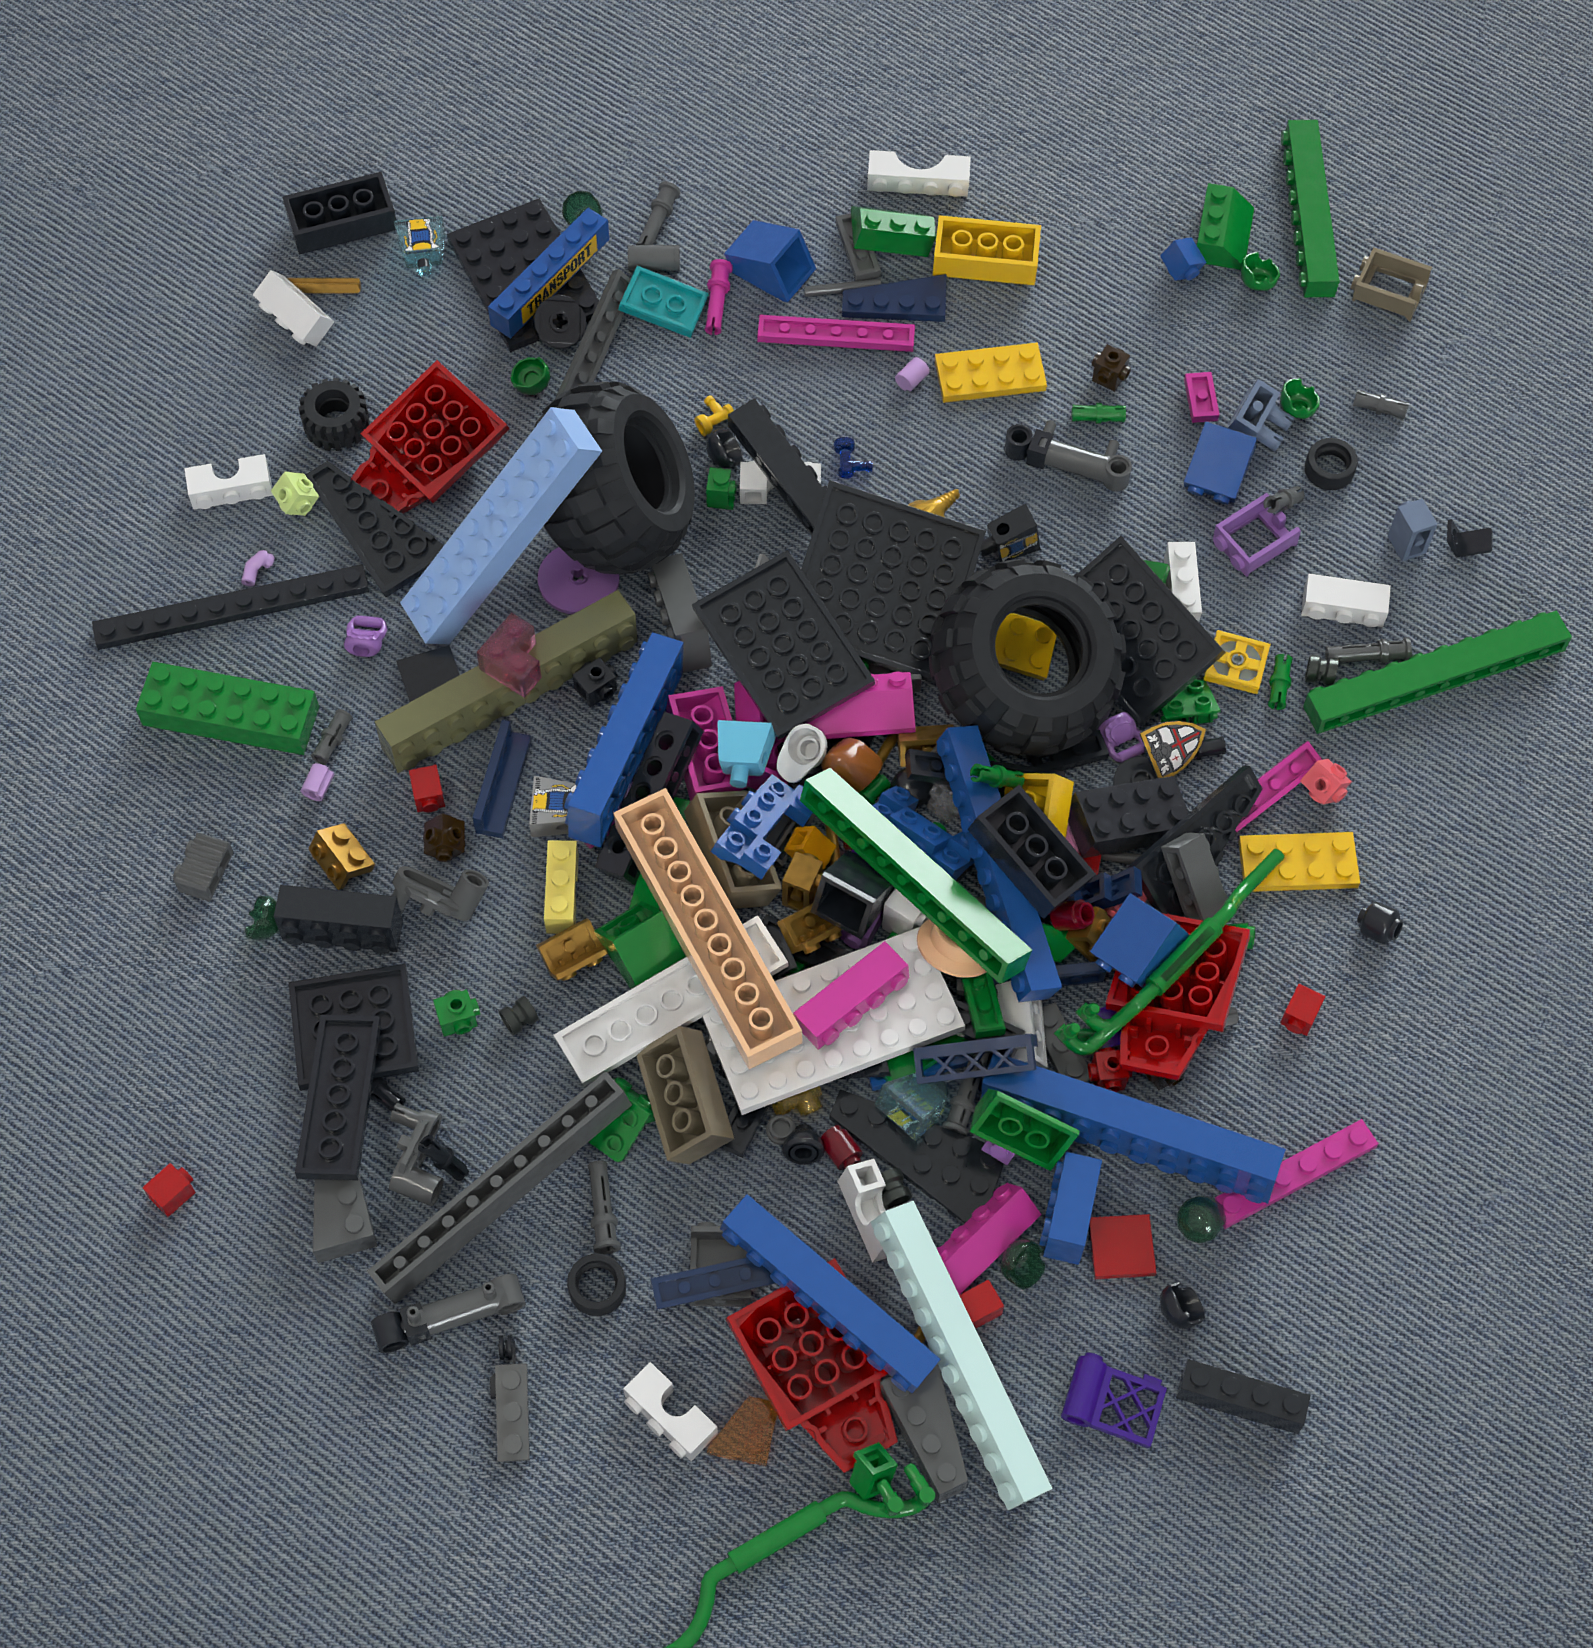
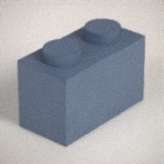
(1412, 529)

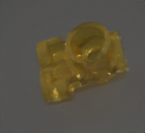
(805, 1102)

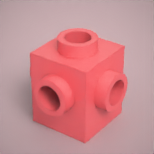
(1326, 782)

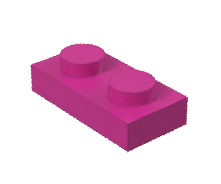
(1201, 397)

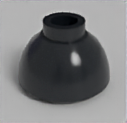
(803, 1146)

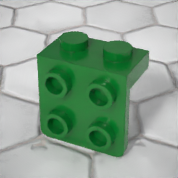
(622, 1133)

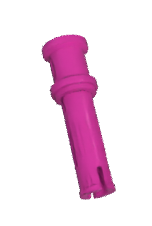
(718, 287)

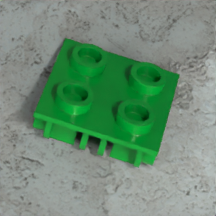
(1193, 702)

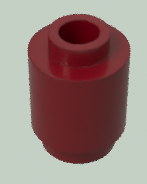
(1072, 915)
(841, 1147)

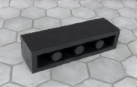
(1243, 1396)

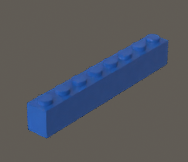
(829, 1294)

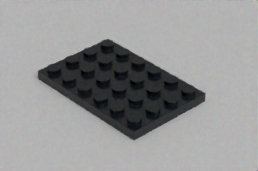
(502, 248)
(1161, 636)
(783, 644)

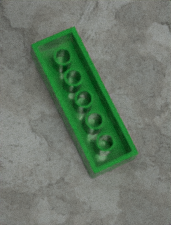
(227, 708)

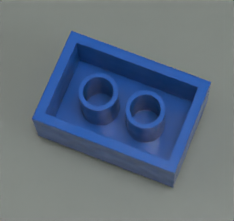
(1070, 1207)

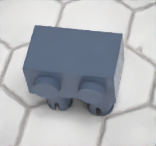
(1254, 409)

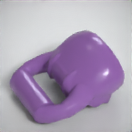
(365, 642)
(1119, 730)

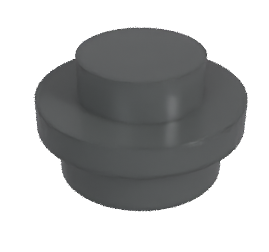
(779, 1128)

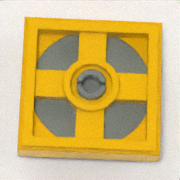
(1241, 664)

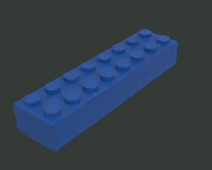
(624, 740)

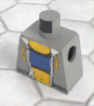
(548, 806)

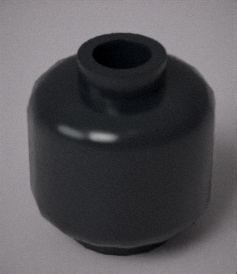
(1380, 922)

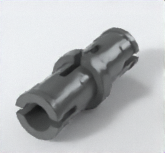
(1380, 404)
(1284, 499)
(331, 736)

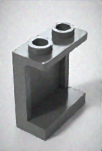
(711, 1248)

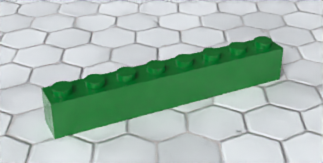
(1310, 208)

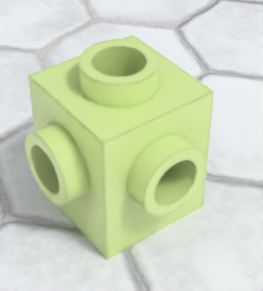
(294, 493)

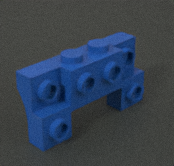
(749, 827)
(944, 849)

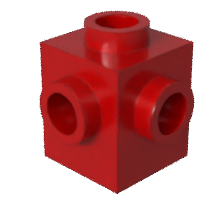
(1106, 1070)

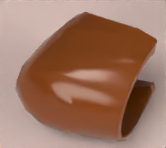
(853, 763)

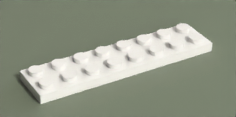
(649, 1012)

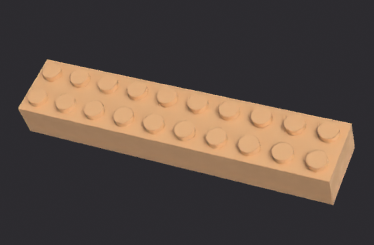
(708, 929)

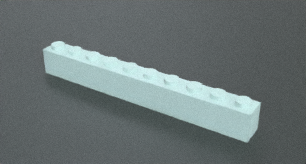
(962, 1355)

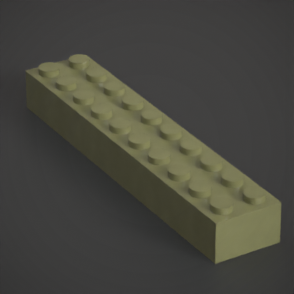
(478, 699)

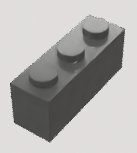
(1194, 875)

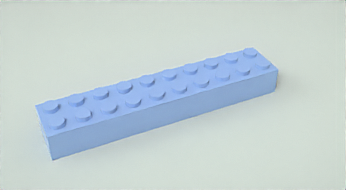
(501, 525)

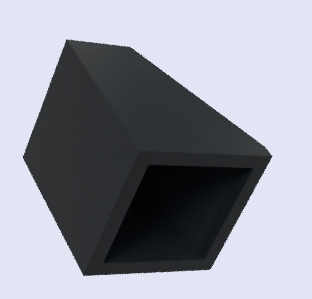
(851, 894)

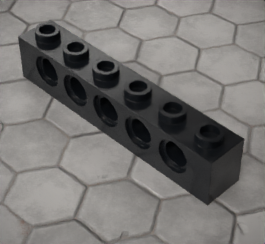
(674, 763)

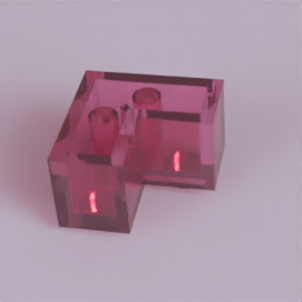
(507, 656)

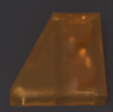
(747, 1434)

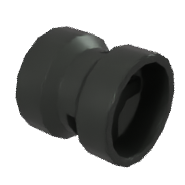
(1321, 670)
(519, 1015)
(894, 1192)

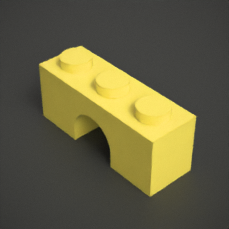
(560, 885)

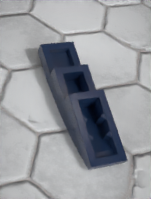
(1109, 891)

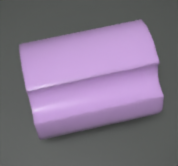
(912, 374)
(317, 782)

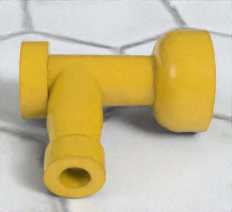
(705, 424)

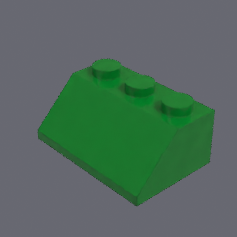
(1224, 227)
(892, 231)
(1021, 1129)

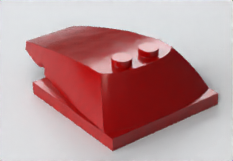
(427, 440)
(1173, 1025)
(814, 1375)

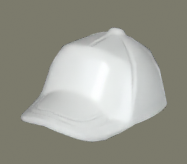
(801, 752)

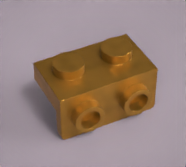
(340, 854)
(805, 930)
(571, 950)

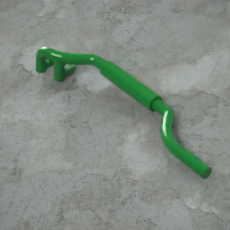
(1168, 971)
(792, 1529)

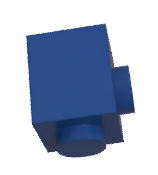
(1183, 259)

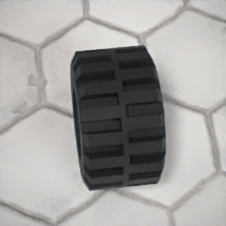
(332, 397)

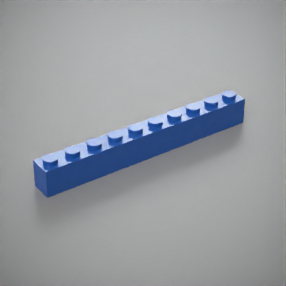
(959, 751)

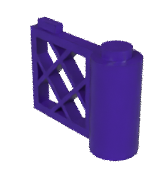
(1088, 1394)

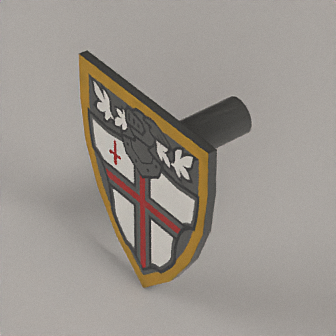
(1172, 745)

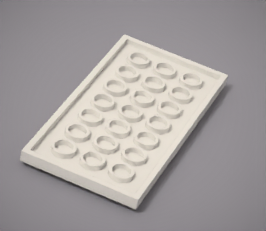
(904, 1021)

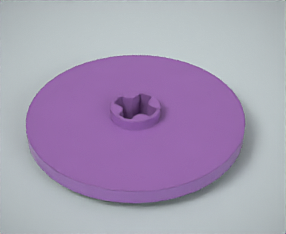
(565, 594)

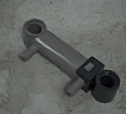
(1043, 451)
(418, 1322)

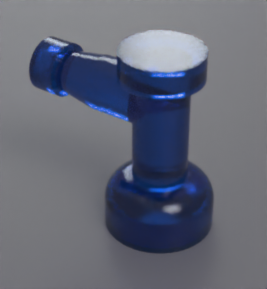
(844, 447)

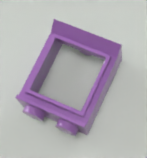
(1241, 518)

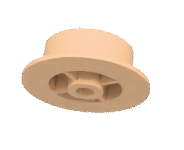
(945, 953)

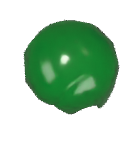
(1259, 273)
(530, 376)
(1299, 400)

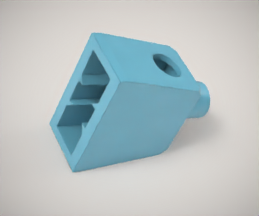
(744, 749)

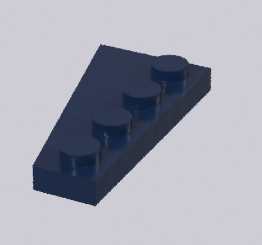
(903, 300)

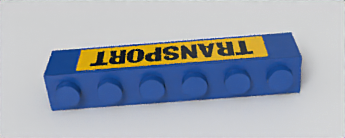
(549, 272)

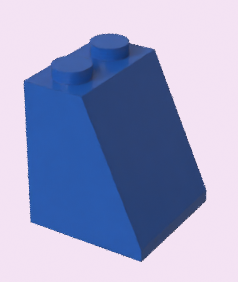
(771, 259)
(1220, 463)
(1137, 941)

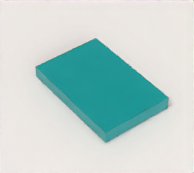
(663, 301)

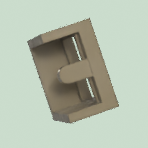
(1396, 267)

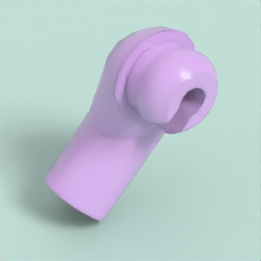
(252, 566)

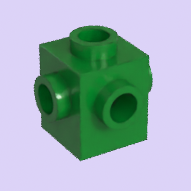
(456, 1012)

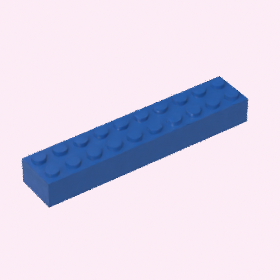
(1147, 1131)

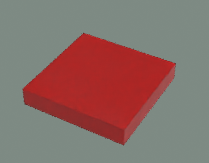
(1122, 1246)

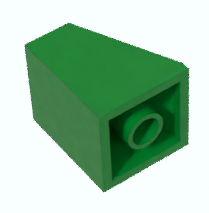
(640, 943)

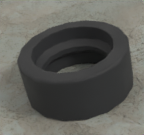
(1333, 447)
(596, 1261)

